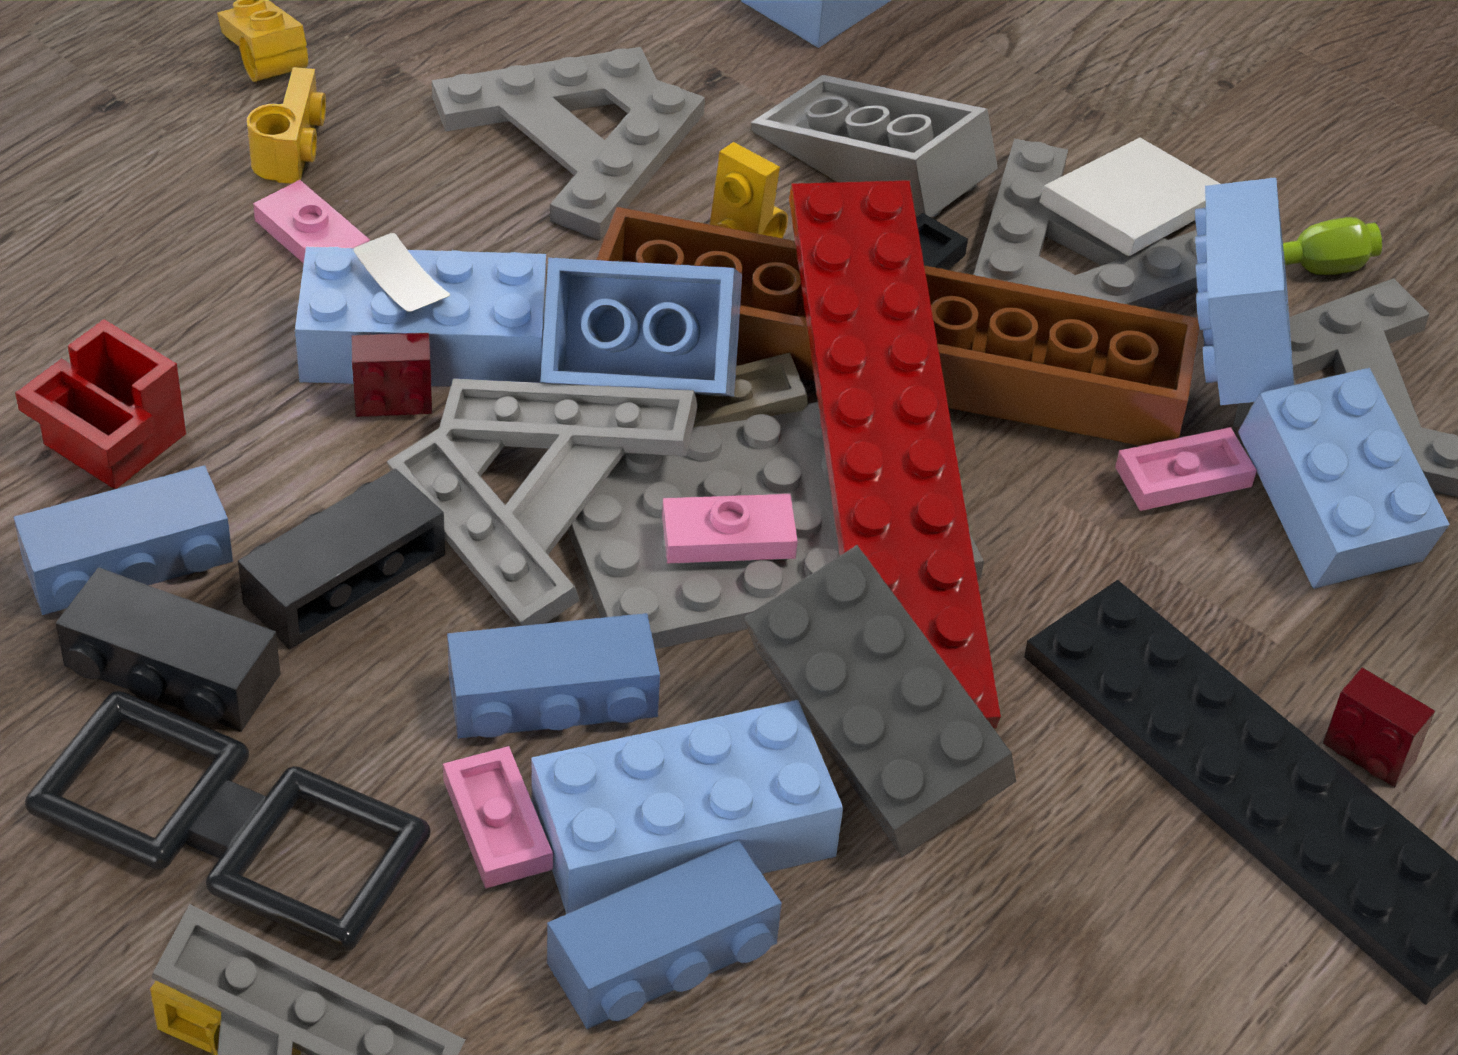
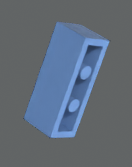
(135, 531)
(553, 675)
(663, 934)

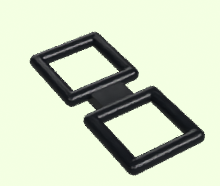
(229, 820)

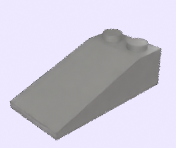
(885, 135)

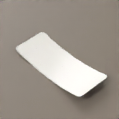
(399, 273)

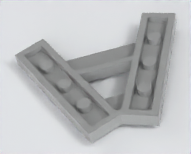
(540, 103)
(1021, 223)
(1356, 336)
(585, 439)
(285, 1002)

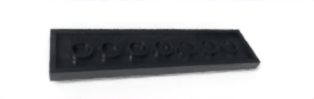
(1261, 783)

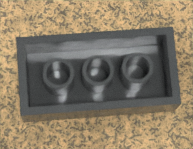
(881, 700)

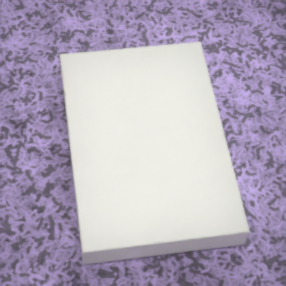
(1129, 196)

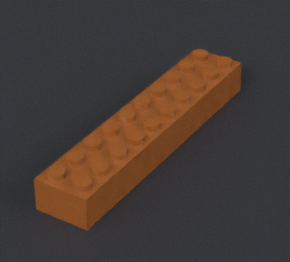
(1000, 343)

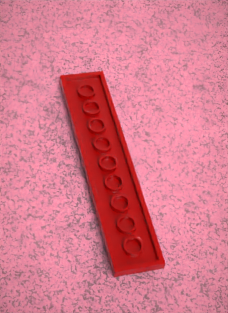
(889, 413)

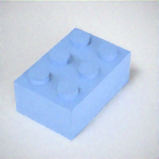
(641, 325)
(1342, 477)

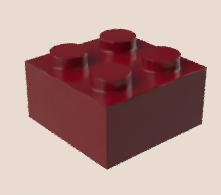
(391, 374)
(1378, 727)

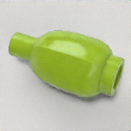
(1335, 246)

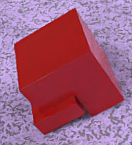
(108, 405)

